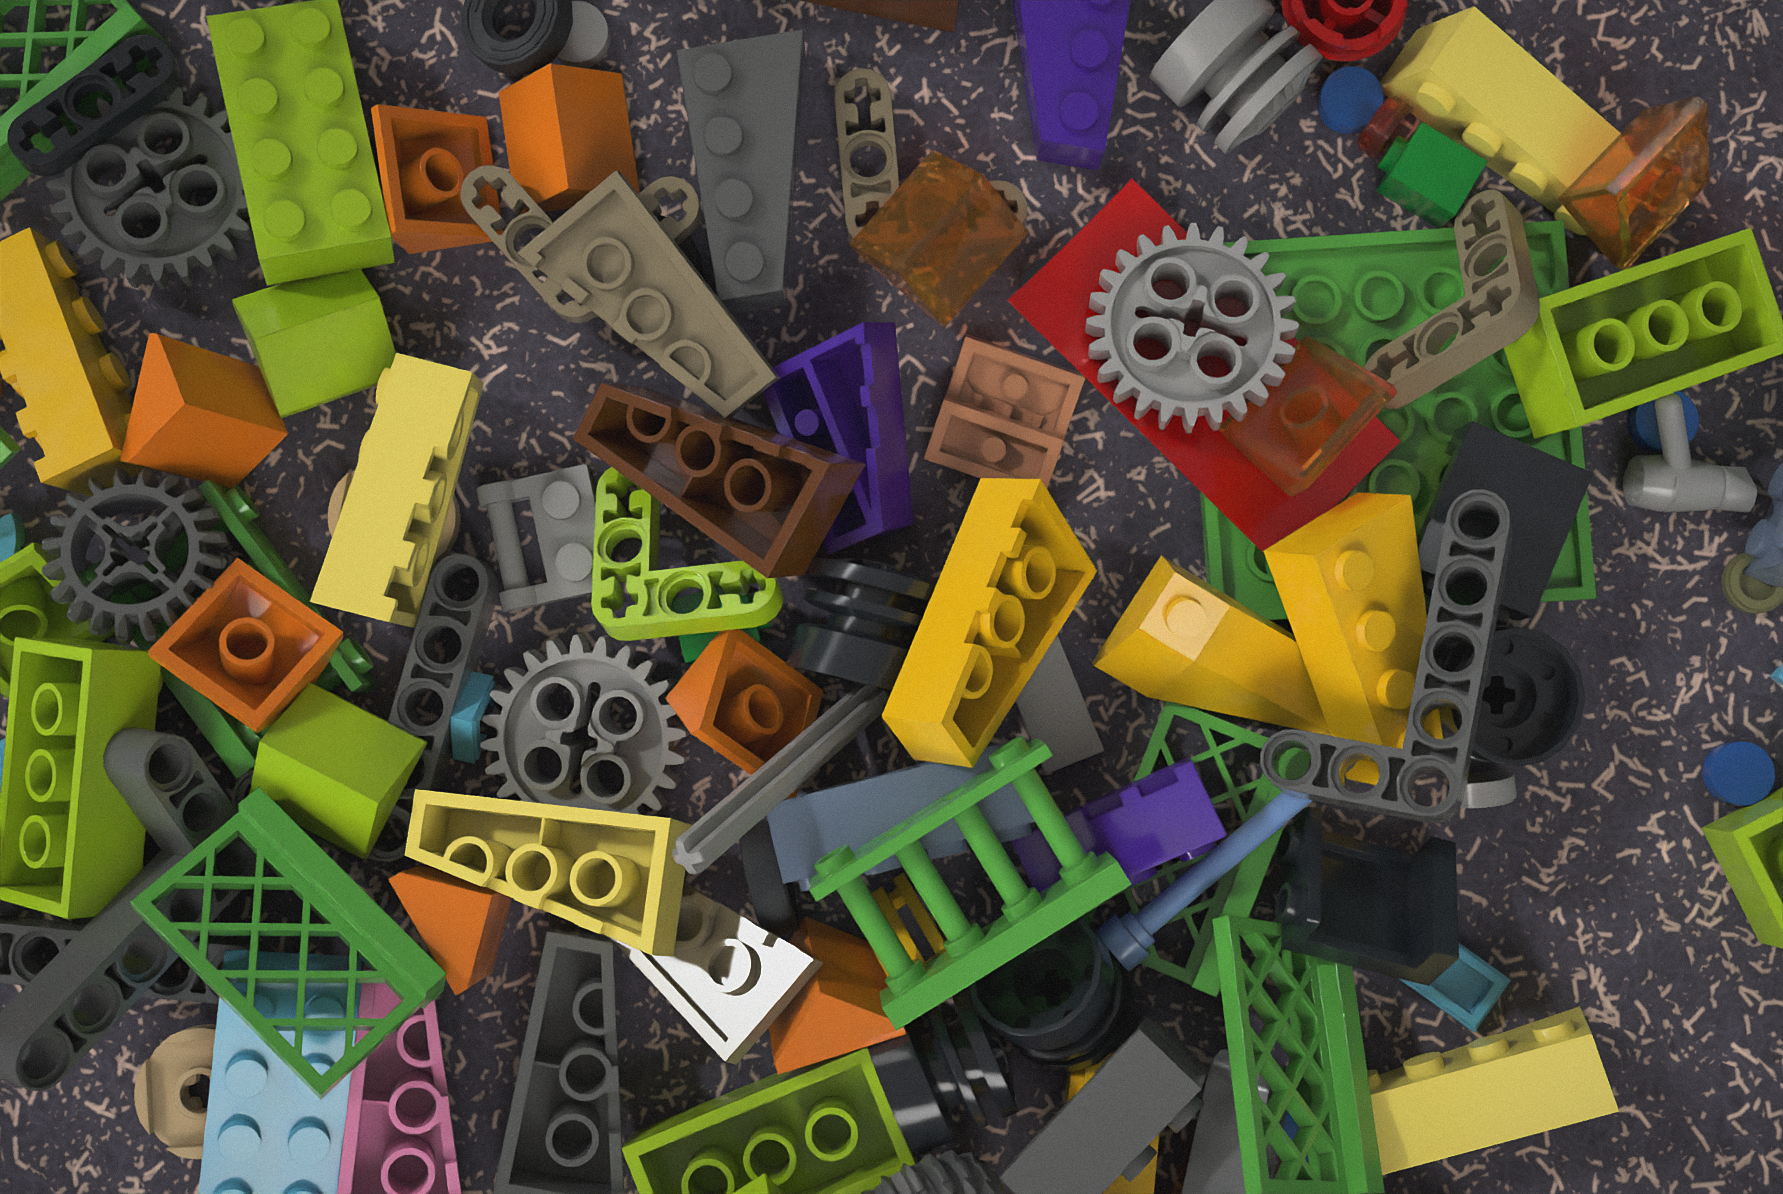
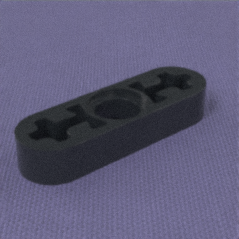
(97, 77)

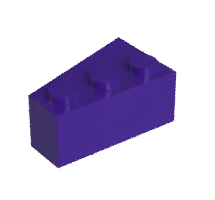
(1070, 74)
(851, 404)
(1136, 824)

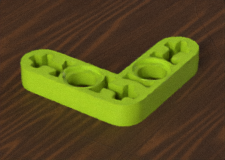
(655, 588)

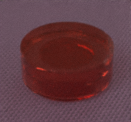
(1384, 126)

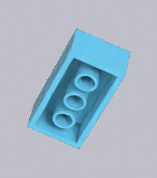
(261, 1119)

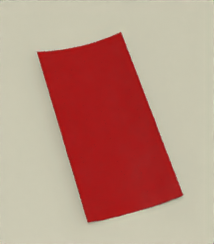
(1058, 307)

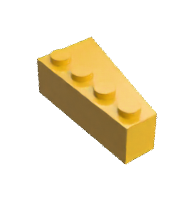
(60, 366)
(1358, 617)
(988, 621)

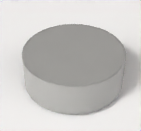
(587, 39)
(1489, 789)

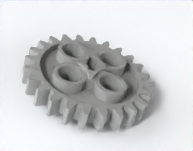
(1205, 273)
(531, 723)

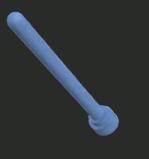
(1132, 934)

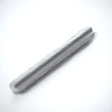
(777, 778)

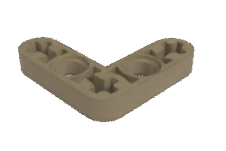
(873, 192)
(518, 198)
(1488, 317)

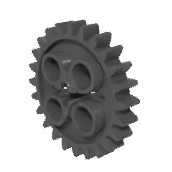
(187, 232)

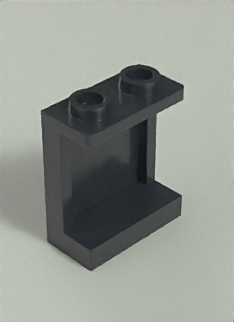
(1542, 505)
(1368, 902)

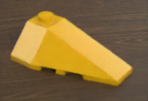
(1209, 653)

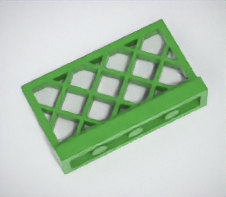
(82, 51)
(1240, 884)
(334, 899)
(1325, 1061)

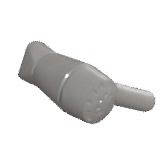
(1676, 481)

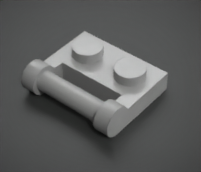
(564, 524)

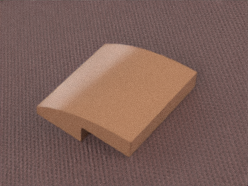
(1004, 414)

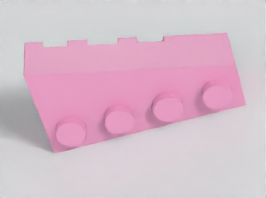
(399, 1108)

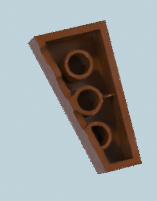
(730, 479)

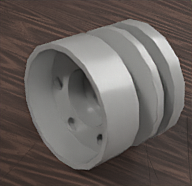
(1236, 68)

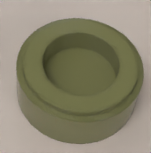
(1746, 592)

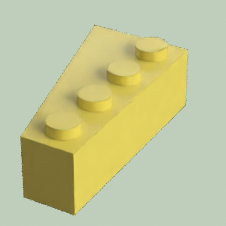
(1500, 105)
(400, 492)
(574, 862)
(1489, 1092)

